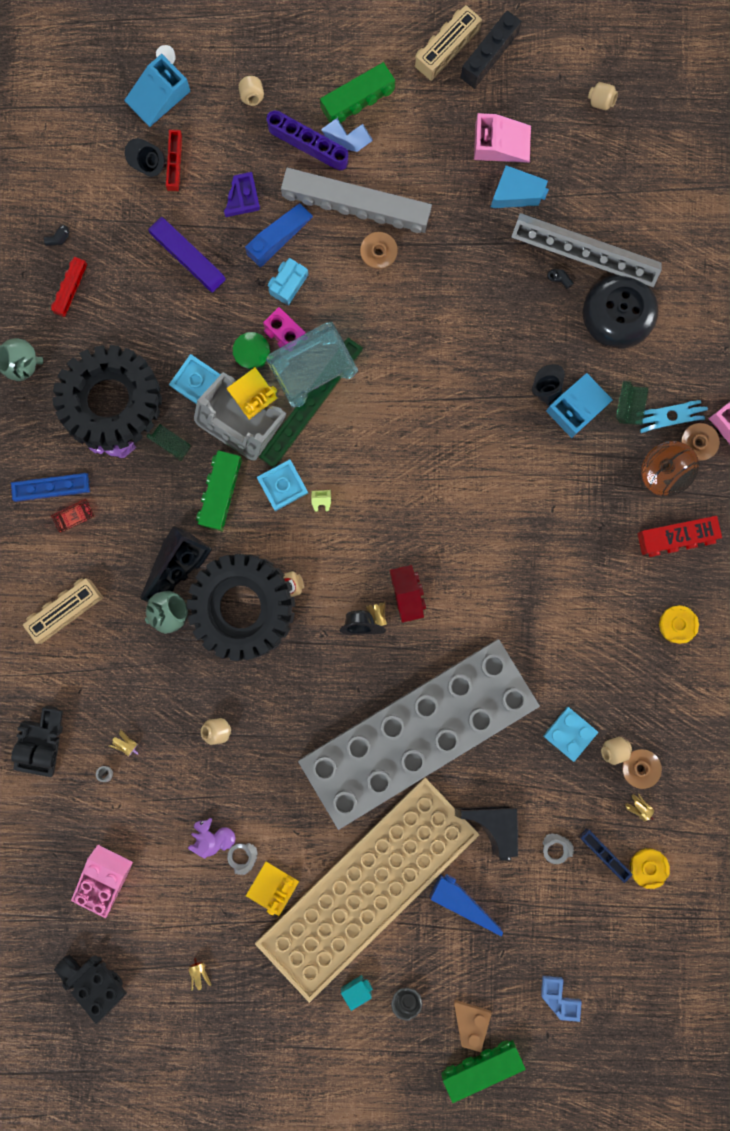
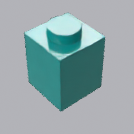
(357, 992)

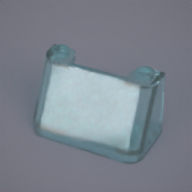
(311, 362)

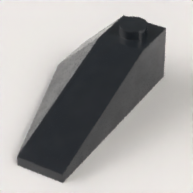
(175, 560)

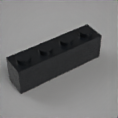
(490, 49)

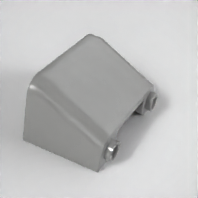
(225, 420)

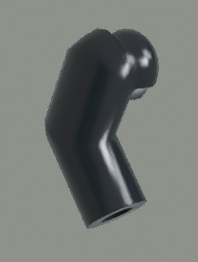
(558, 275)

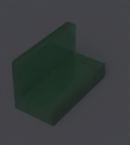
(632, 404)
(169, 442)

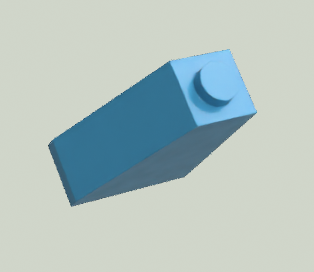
(519, 189)

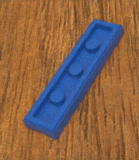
(50, 487)

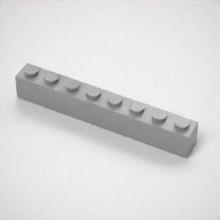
(355, 200)
(586, 250)

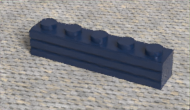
(605, 855)

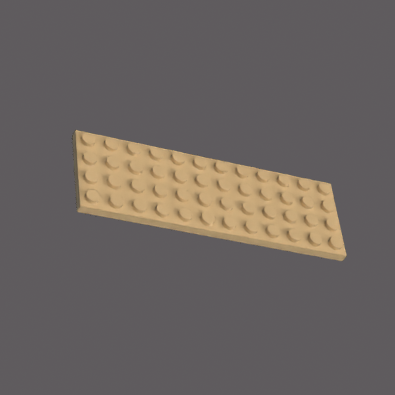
(366, 889)

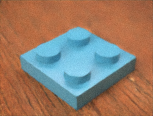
(193, 378)
(282, 485)
(570, 734)

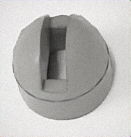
(102, 771)

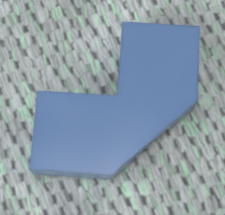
(353, 141)
(564, 1008)

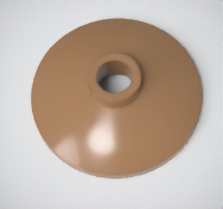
(378, 242)
(706, 435)
(651, 769)

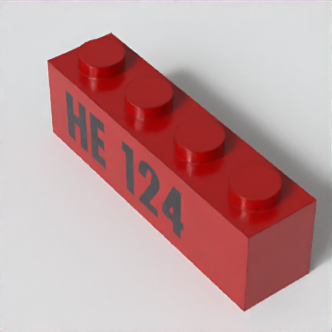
(679, 535)

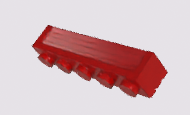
(174, 160)
(69, 286)

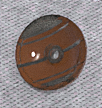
(676, 475)

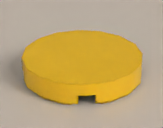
(678, 624)
(649, 868)

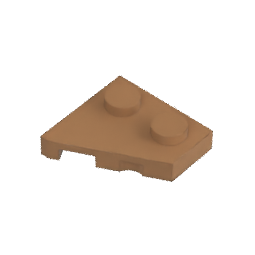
(472, 1025)

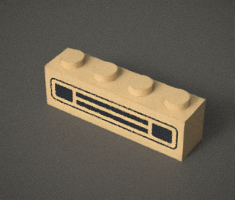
(448, 42)
(62, 611)

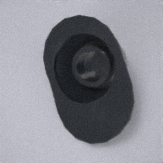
(144, 157)
(548, 383)
(360, 623)

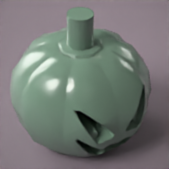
(18, 359)
(166, 612)

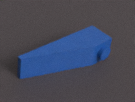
(277, 235)
(453, 897)

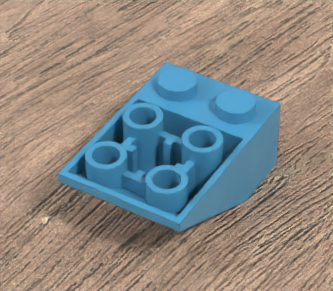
(157, 90)
(579, 405)

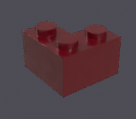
(408, 593)

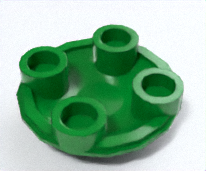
(251, 350)

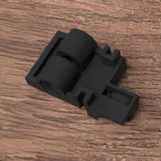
(38, 743)
(93, 984)

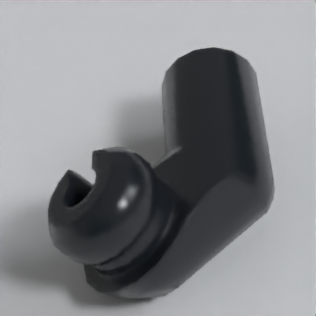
(59, 237)

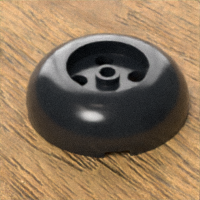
(602, 321)

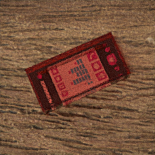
(72, 515)

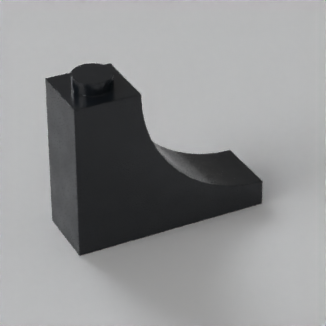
(499, 824)

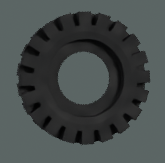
(105, 365)
(274, 600)

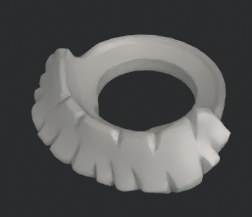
(551, 839)
(243, 869)

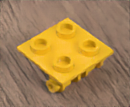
(252, 393)
(272, 889)

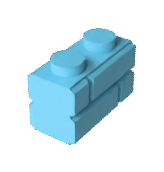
(288, 281)

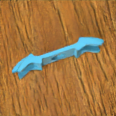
(683, 415)

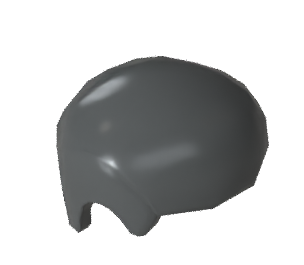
(406, 1003)

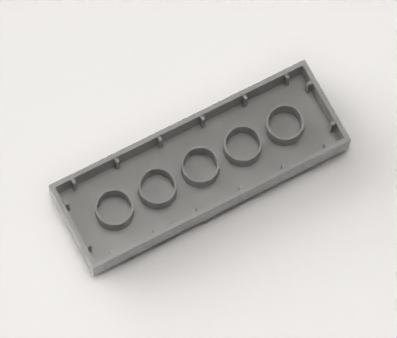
(418, 733)

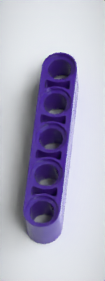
(302, 133)
(187, 254)

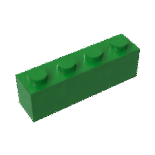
(358, 93)
(219, 491)
(482, 1071)

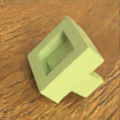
(321, 497)

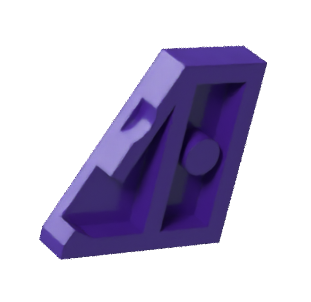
(242, 196)

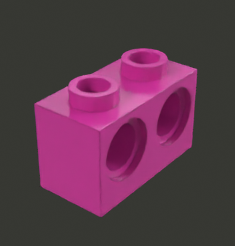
(288, 327)

